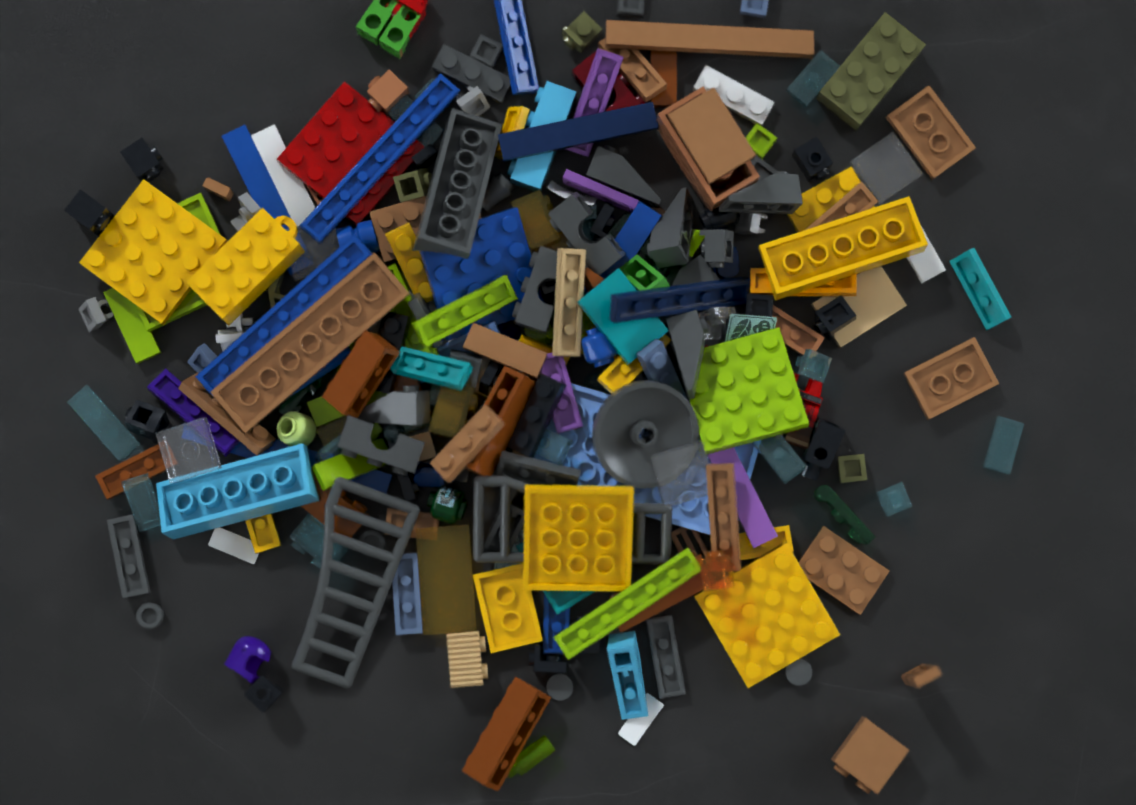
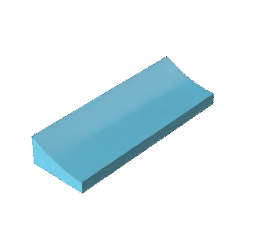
(237, 492)

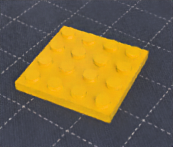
(152, 251)
(578, 537)
(768, 615)

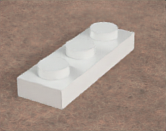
(736, 96)

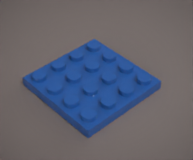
(496, 251)

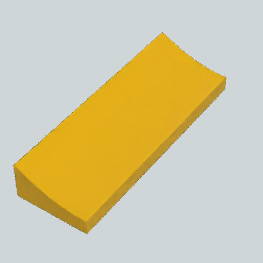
(842, 248)

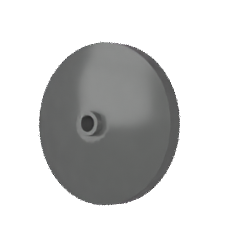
(619, 421)

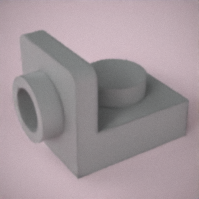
(247, 211)

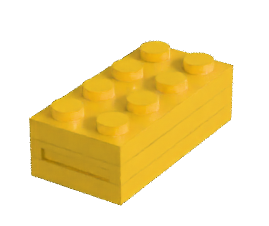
(247, 265)

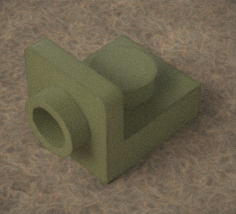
(580, 32)

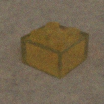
(453, 411)

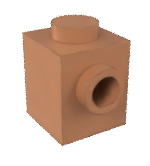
(386, 91)

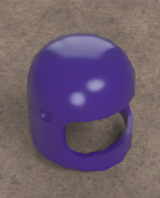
(247, 657)

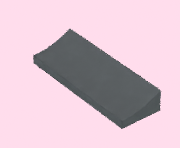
(458, 185)

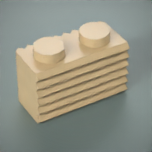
(466, 659)

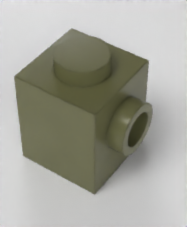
(412, 184)

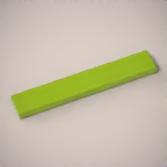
(628, 603)

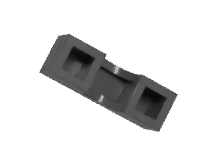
(569, 219)
(532, 312)
(357, 441)

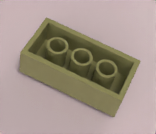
(870, 71)

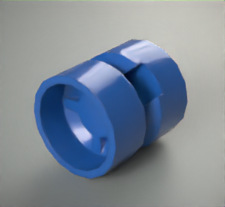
(364, 231)

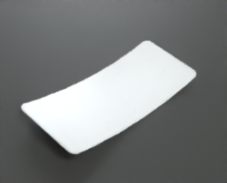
(566, 193)
(233, 545)
(636, 727)

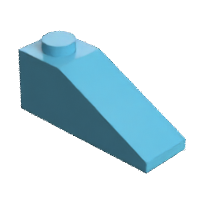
(627, 674)

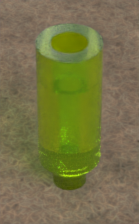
(532, 756)

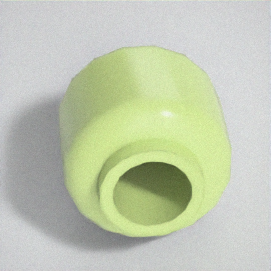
(296, 428)

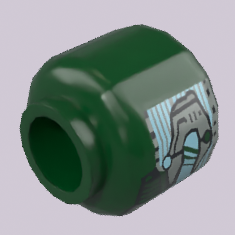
(447, 504)

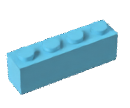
(553, 106)

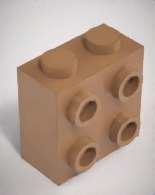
(869, 756)

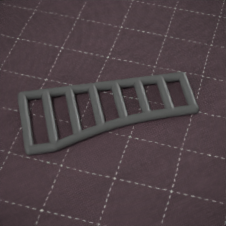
(505, 556)
(328, 565)

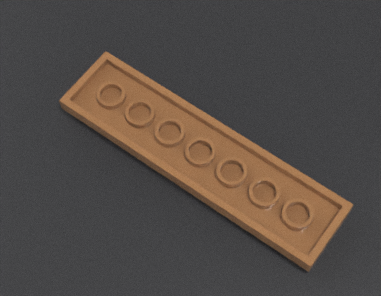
(310, 343)

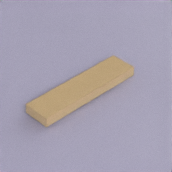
(567, 312)

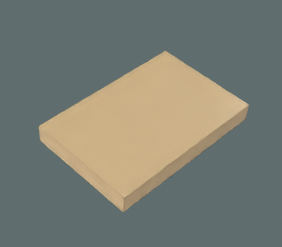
(874, 303)

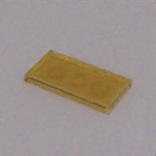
(446, 579)

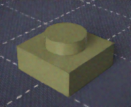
(851, 468)

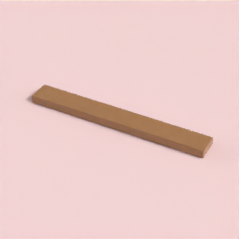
(709, 39)

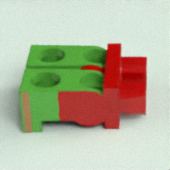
(392, 23)

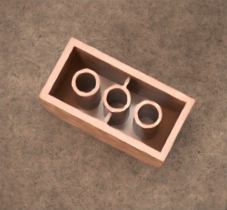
(711, 194)

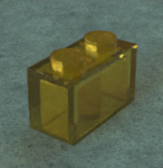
(535, 220)

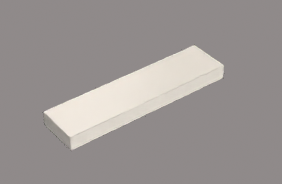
(289, 187)

